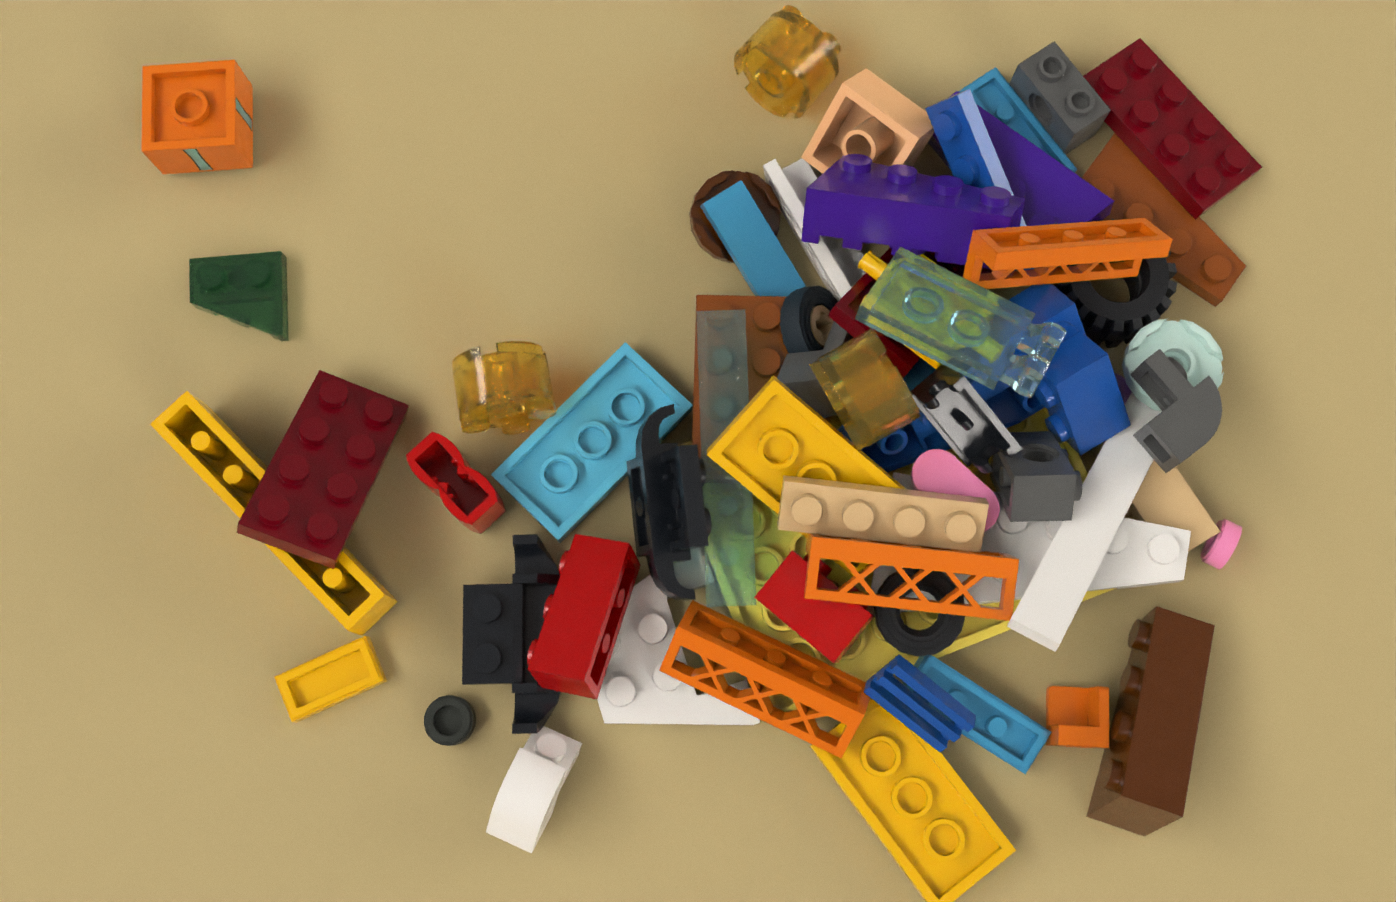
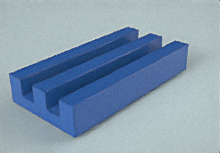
(914, 706)

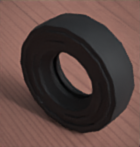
(924, 641)

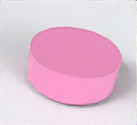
(1222, 545)

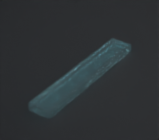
(721, 398)

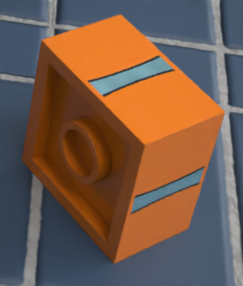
(197, 117)

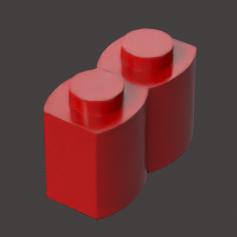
(461, 488)

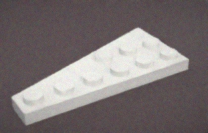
(1136, 558)

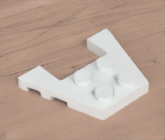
(635, 687)

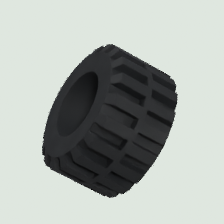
(1122, 320)

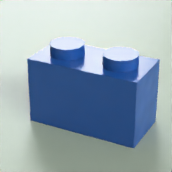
(1082, 395)

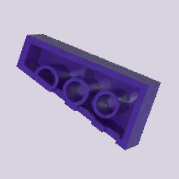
(1049, 188)
(903, 209)

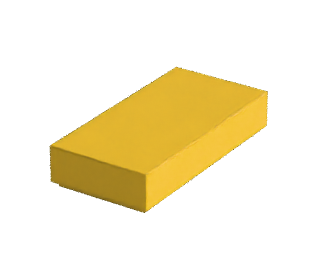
(330, 679)

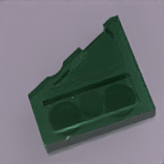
(243, 289)

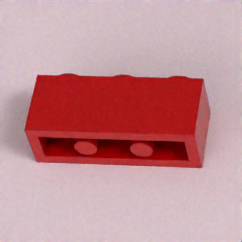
(584, 616)

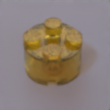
(788, 63)
(503, 388)
(865, 389)

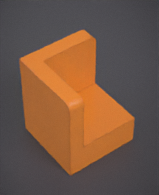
(1078, 716)

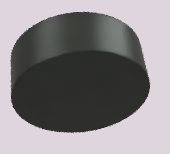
(449, 720)

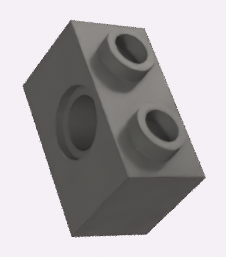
(1059, 97)
(1037, 480)

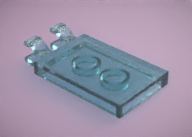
(959, 324)

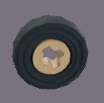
(806, 319)

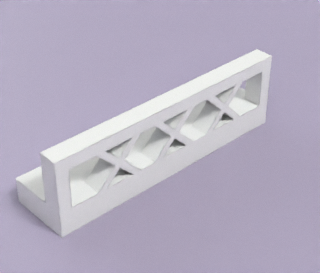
(833, 263)

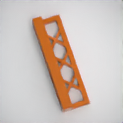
(1057, 245)
(915, 557)
(770, 670)

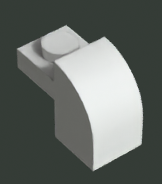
(532, 788)

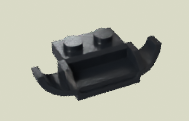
(667, 504)
(501, 626)

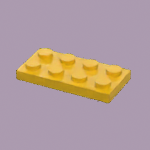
(787, 437)
(916, 806)

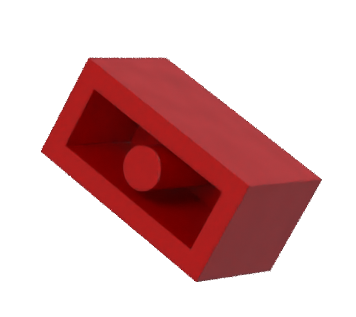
(824, 624)

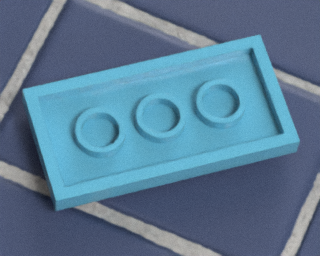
(586, 445)

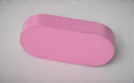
(944, 473)

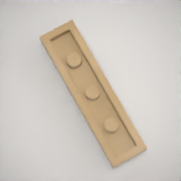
(882, 513)

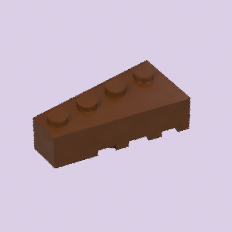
(1154, 724)

